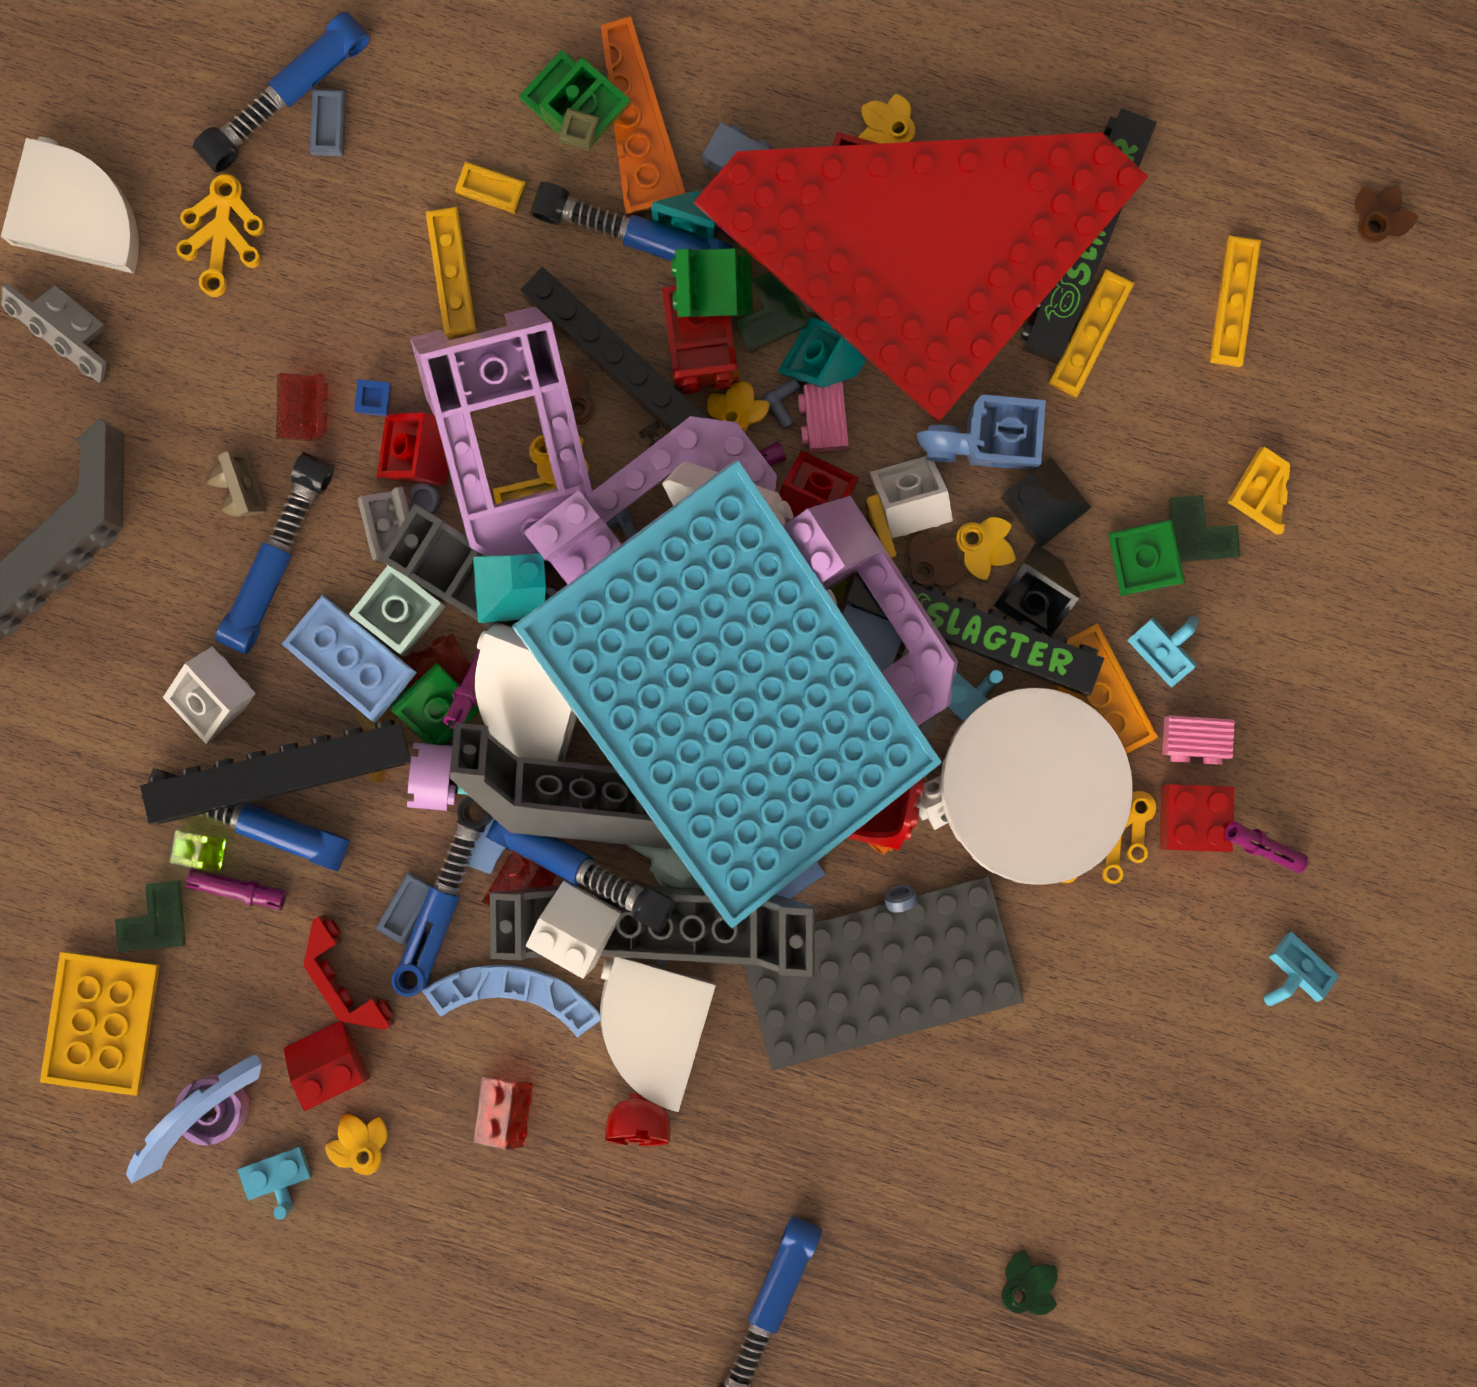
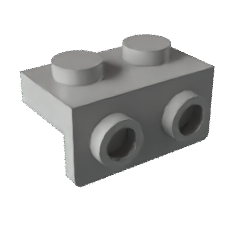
(383, 517)

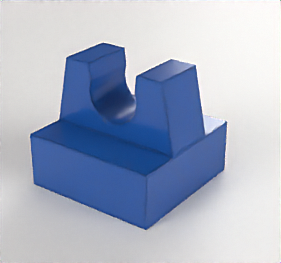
(372, 397)

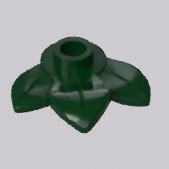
(1033, 1282)

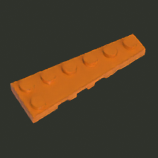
(641, 137)

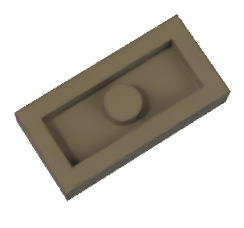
(237, 474)

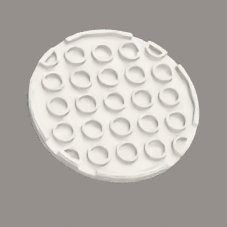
(1036, 786)

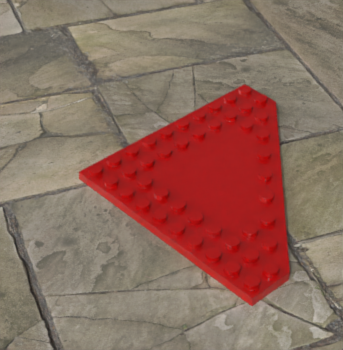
(924, 245)

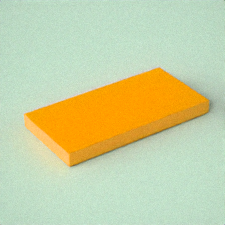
(1113, 694)

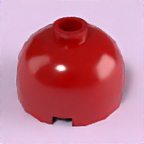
(638, 1122)

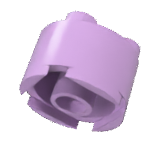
(431, 777)
(226, 1122)

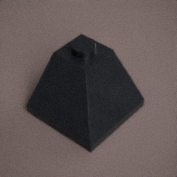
(1045, 502)
(1039, 591)

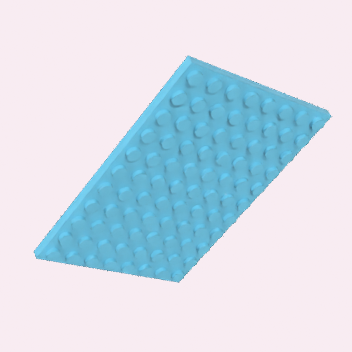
(729, 693)

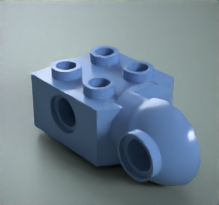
(998, 434)

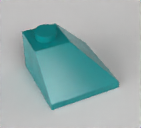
(684, 215)
(821, 356)
(508, 586)

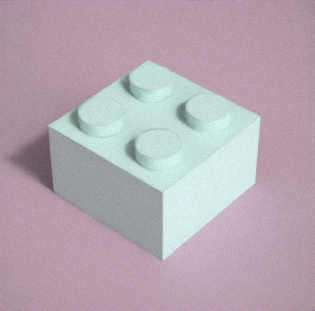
(397, 610)

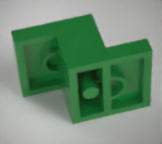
(575, 87)
(712, 282)

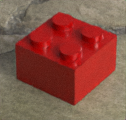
(1196, 817)

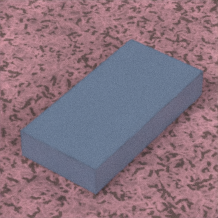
(327, 122)
(404, 909)

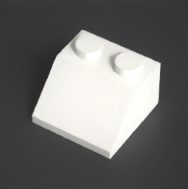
(912, 496)
(208, 694)
(574, 929)

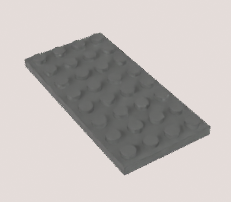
(889, 975)

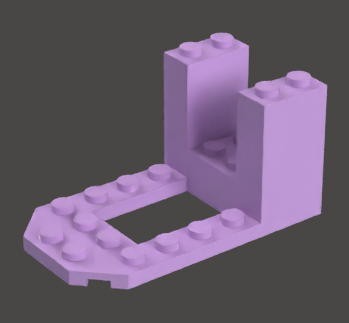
(487, 372)
(576, 530)
(840, 542)

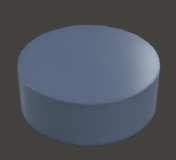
(425, 497)
(900, 898)

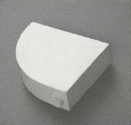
(70, 209)
(520, 699)
(653, 1026)

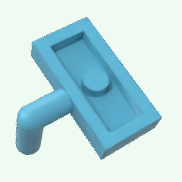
(1163, 650)
(967, 698)
(1303, 969)
(274, 1175)

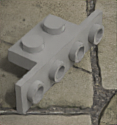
(60, 324)

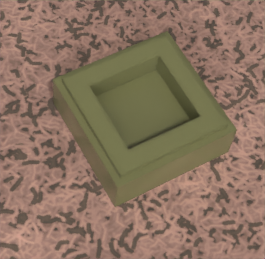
(578, 129)

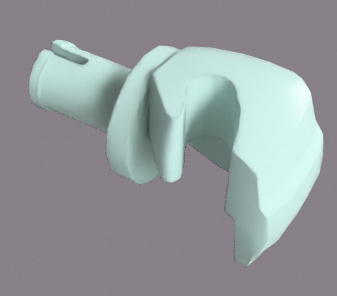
(667, 867)

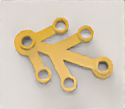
(220, 230)
(1137, 836)

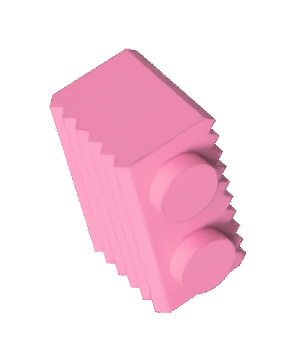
(824, 418)
(1199, 738)

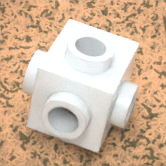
(931, 804)

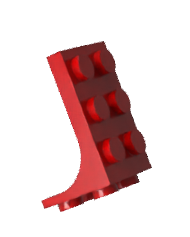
(700, 349)
(894, 821)

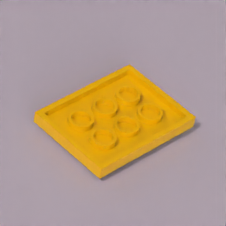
(99, 1023)

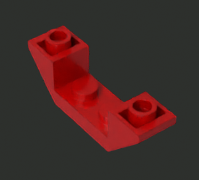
(323, 938)

